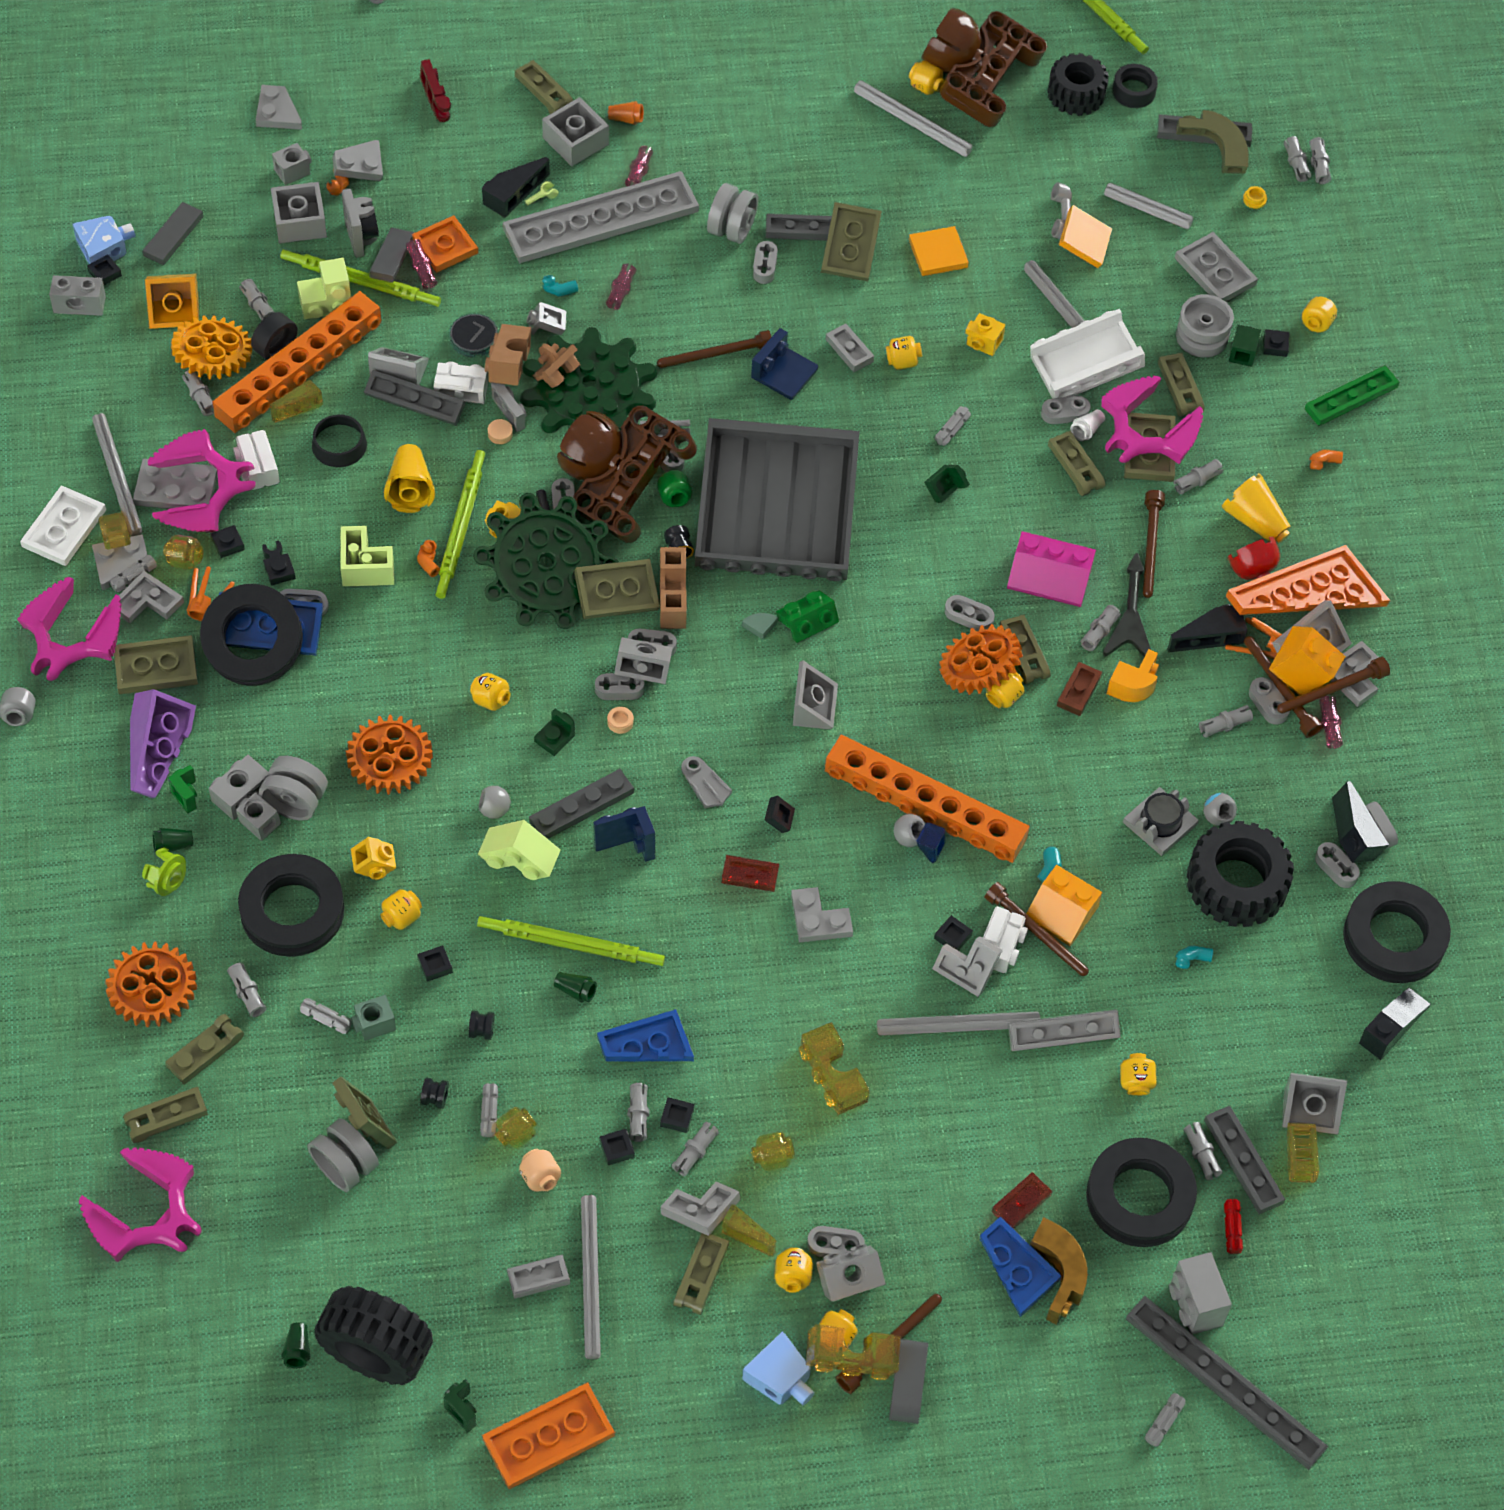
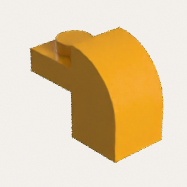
(1134, 683)

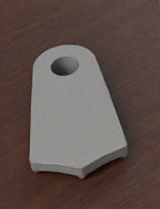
(705, 783)

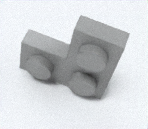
(151, 593)
(1357, 659)
(816, 924)
(972, 970)
(701, 1213)

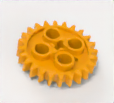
(211, 347)

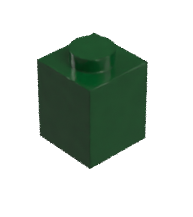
(1244, 345)

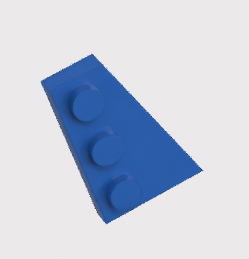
(647, 1039)
(1018, 1265)

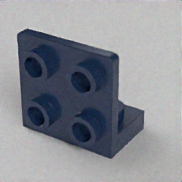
(781, 367)
(626, 827)

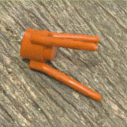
(199, 603)
(1263, 628)

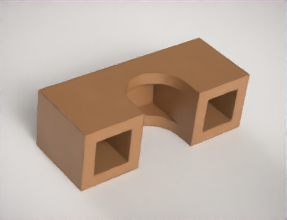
(508, 353)
(673, 588)

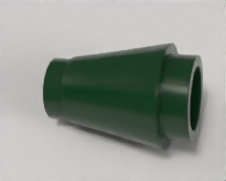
(172, 839)
(577, 986)
(296, 1346)

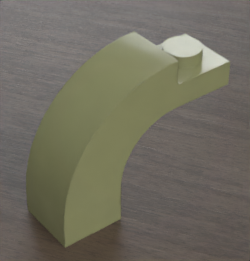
(1223, 133)

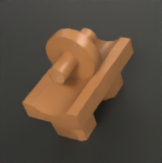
(564, 358)

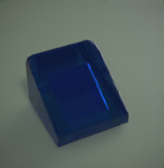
(931, 841)

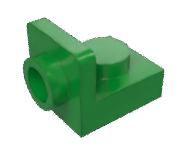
(181, 788)

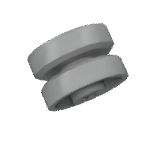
(732, 213)
(1204, 325)
(293, 787)
(343, 1155)

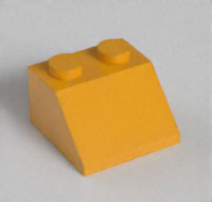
(171, 300)
(1306, 660)
(1064, 905)

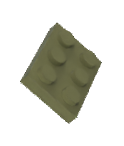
(851, 241)
(1151, 465)
(616, 588)
(155, 664)
(363, 1113)

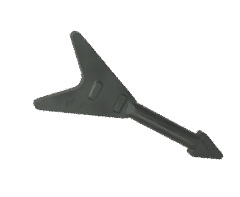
(1130, 626)

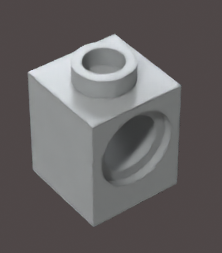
(291, 163)
(261, 825)

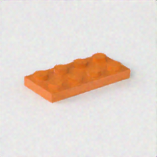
(548, 1435)

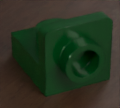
(556, 732)
(460, 1409)

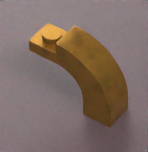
(1068, 1259)

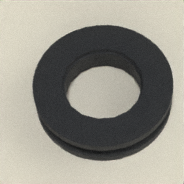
(251, 598)
(298, 938)
(1385, 963)
(1131, 1227)

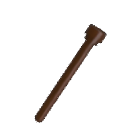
(756, 342)
(1154, 502)
(1377, 669)
(1309, 725)
(998, 895)
(851, 1383)

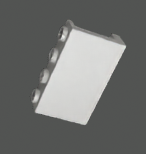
(1087, 355)

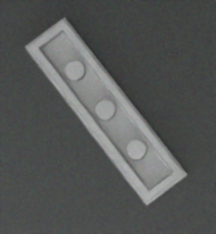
(1064, 1030)

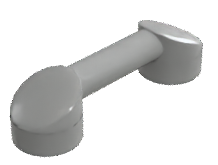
(1062, 194)

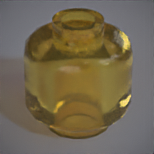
(183, 552)
(515, 1127)
(773, 1151)

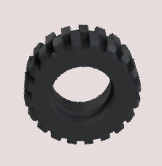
(1243, 844)
(373, 1335)

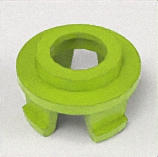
(160, 877)

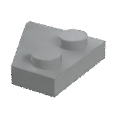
(276, 109)
(359, 161)
(116, 560)

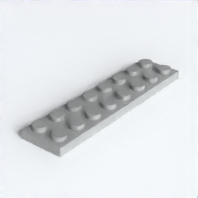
(600, 217)

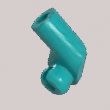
(558, 289)
(1051, 857)
(1191, 953)

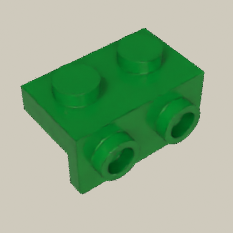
(809, 615)

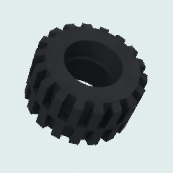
(1077, 84)

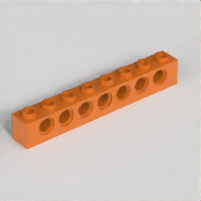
(297, 362)
(940, 797)

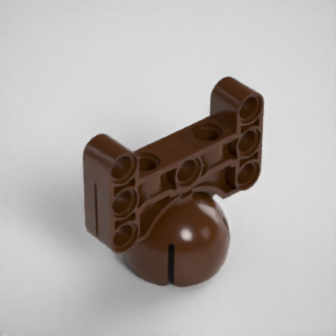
(966, 50)
(607, 457)

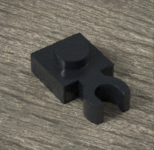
(277, 566)

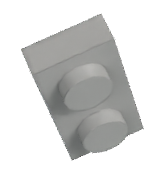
(849, 347)
(510, 408)

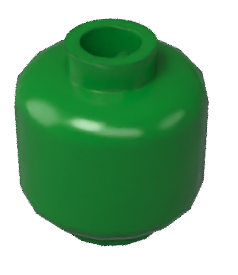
(674, 488)

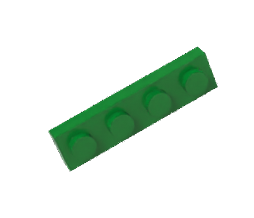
(1351, 395)

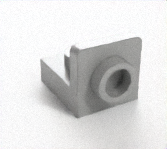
(547, 318)

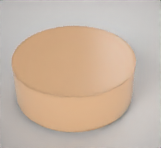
(500, 431)
(620, 720)

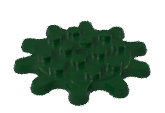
(615, 379)
(518, 554)

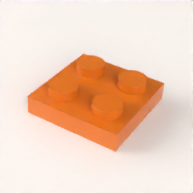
(446, 243)

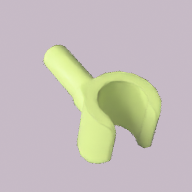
(544, 192)

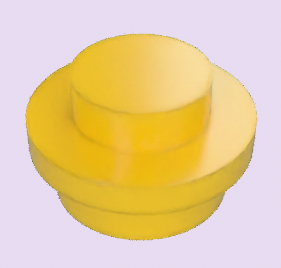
(1255, 197)

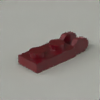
(435, 92)

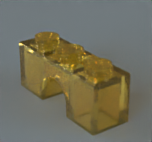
(842, 1089)
(828, 1351)

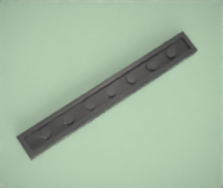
(1227, 1383)

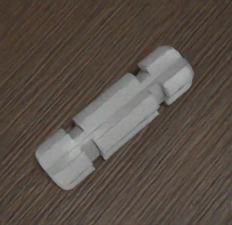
(952, 426)
(130, 574)
(325, 1015)
(489, 1110)
(1165, 1419)

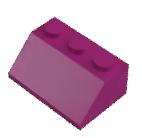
(1051, 569)

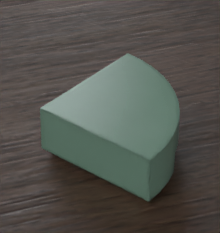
(760, 623)

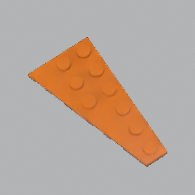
(1305, 585)

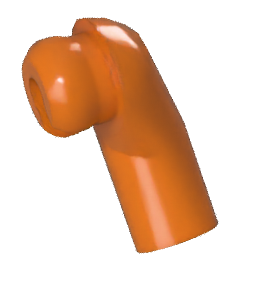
(337, 185)
(1325, 456)
(426, 556)

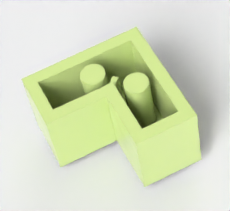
(325, 294)
(364, 564)
(519, 846)

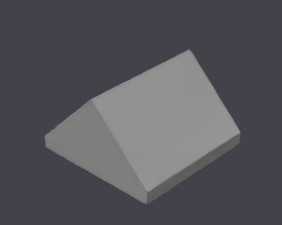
(398, 364)
(814, 698)
(1314, 1101)

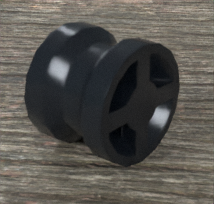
(481, 1025)
(434, 1092)

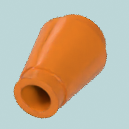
(626, 112)

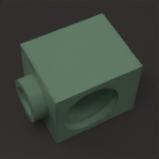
(375, 1007)

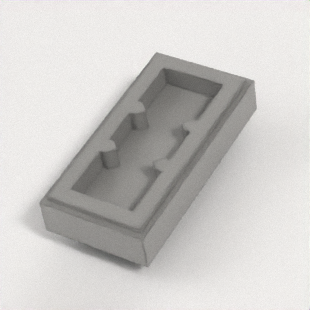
(538, 1276)

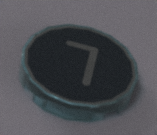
(473, 334)

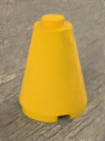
(409, 481)
(1258, 509)

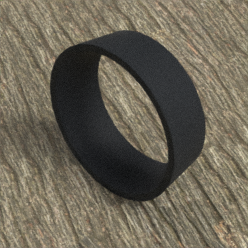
(339, 459)

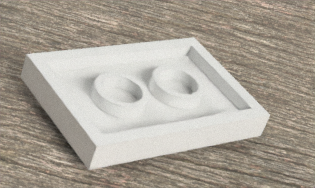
(63, 525)

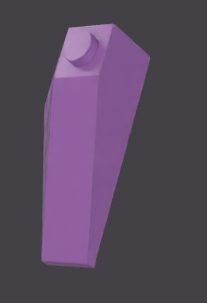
(156, 733)

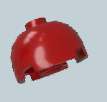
(1256, 559)

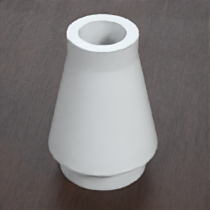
(1086, 425)

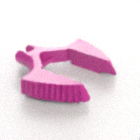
(1127, 397)
(197, 448)
(42, 614)
(168, 1173)

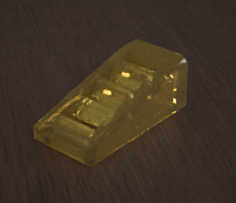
(298, 401)
(114, 530)
(1302, 1169)
(745, 1230)

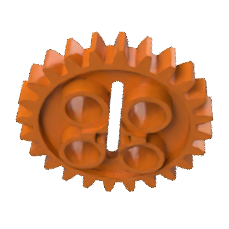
(981, 659)
(389, 754)
(136, 1002)

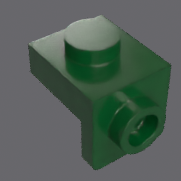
(946, 481)

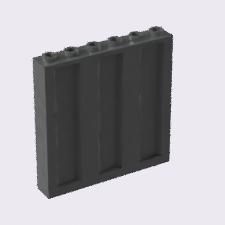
(777, 499)

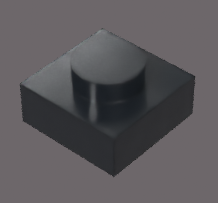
(105, 269)
(1276, 343)
(227, 541)
(779, 814)
(953, 933)
(435, 963)
(677, 1115)
(617, 1147)

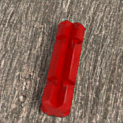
(1233, 1226)

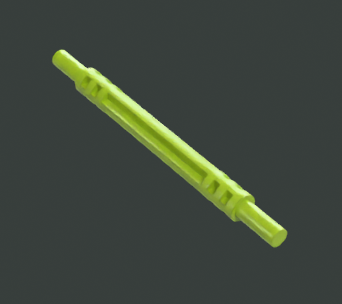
(1117, 24)
(362, 278)
(460, 524)
(571, 941)

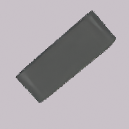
(909, 1382)

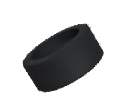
(1132, 98)
(273, 334)

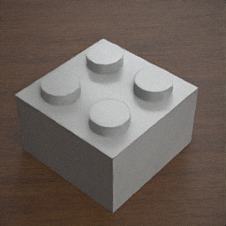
(575, 131)
(298, 212)
(1200, 1293)

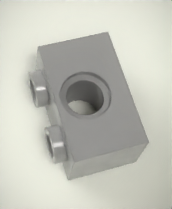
(77, 295)
(643, 660)
(243, 772)
(867, 1273)

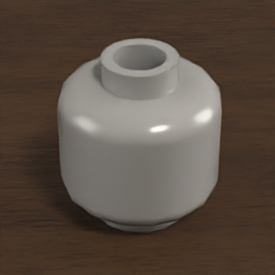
(17, 706)

